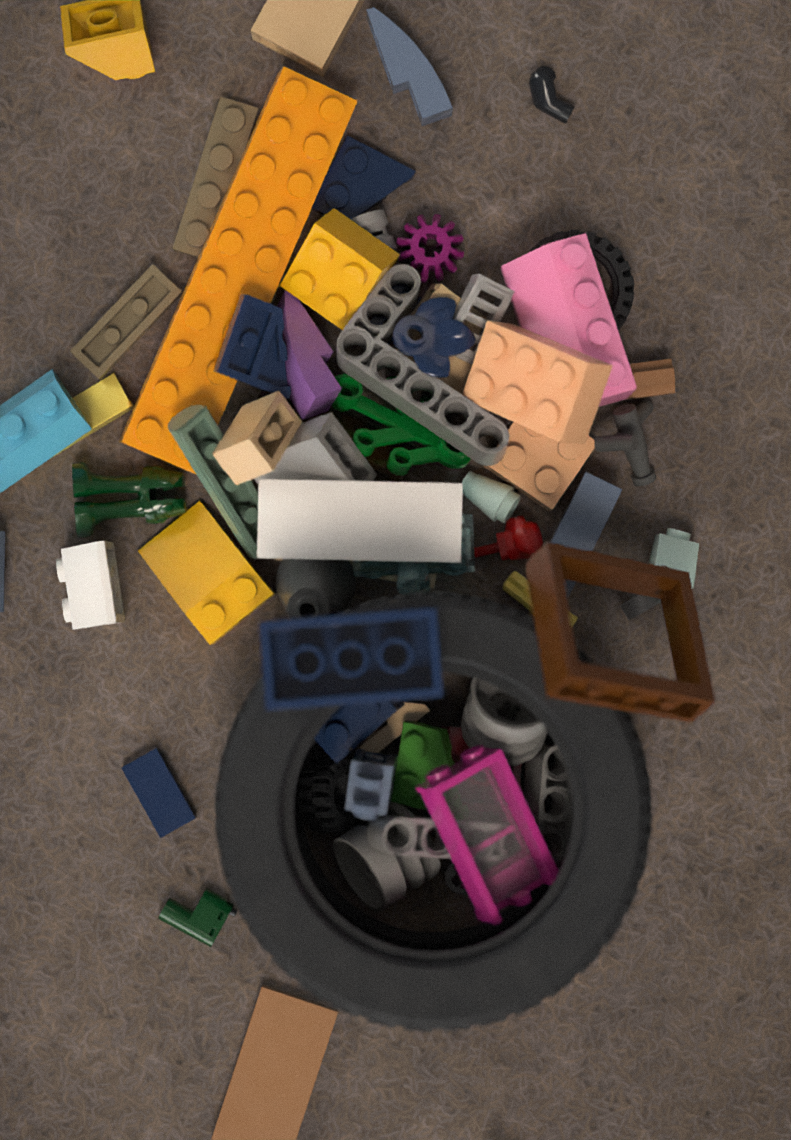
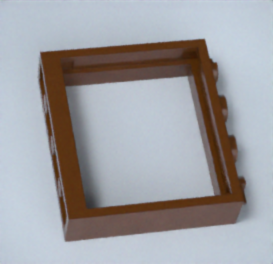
(609, 687)

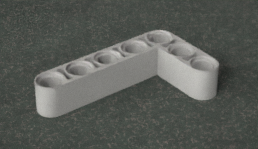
(398, 391)
(538, 783)

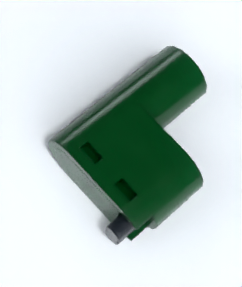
(204, 921)

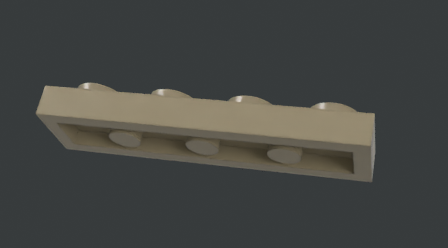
(218, 163)

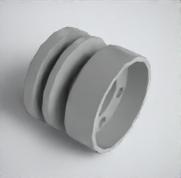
(501, 723)
(378, 876)

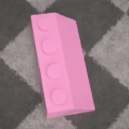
(566, 302)

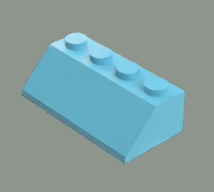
(37, 427)

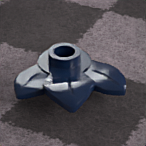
(439, 336)

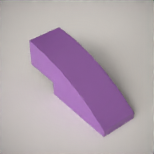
(307, 353)

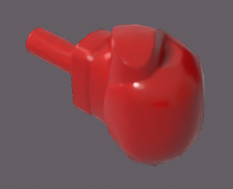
(518, 541)

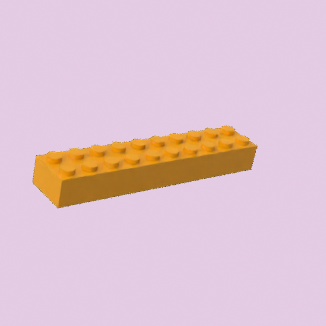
(241, 254)

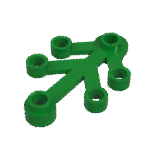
(400, 430)

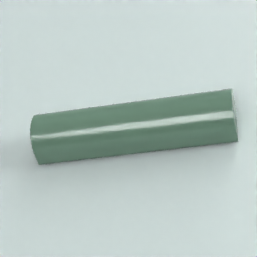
(238, 504)

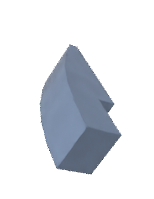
(409, 69)
(586, 516)

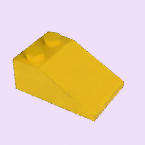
(206, 573)

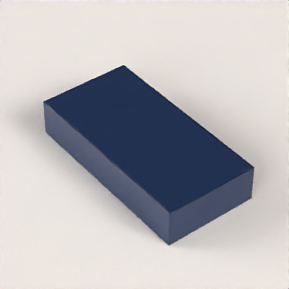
(159, 792)

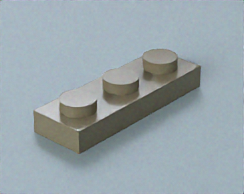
(126, 322)

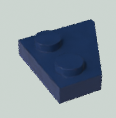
(359, 180)
(255, 347)

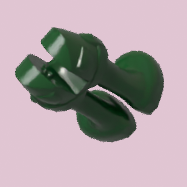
(145, 484)

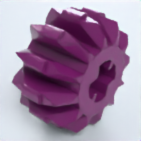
(443, 242)

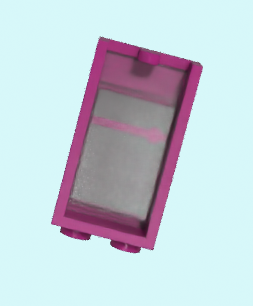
(488, 831)

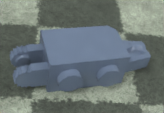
(371, 784)

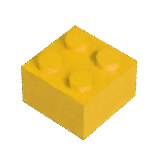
(338, 267)

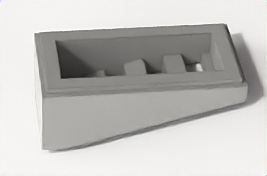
(496, 310)

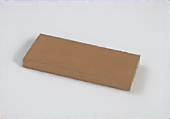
(275, 1068)

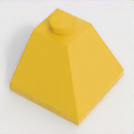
(108, 37)

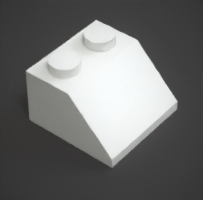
(91, 585)

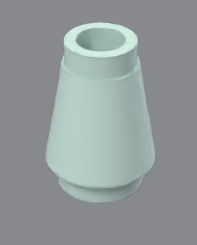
(491, 496)

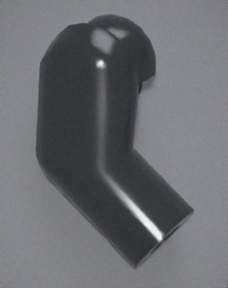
(545, 97)

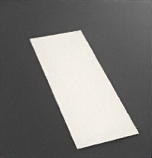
(359, 520)

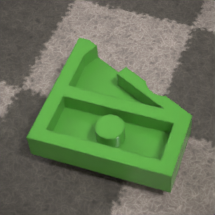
(420, 751)

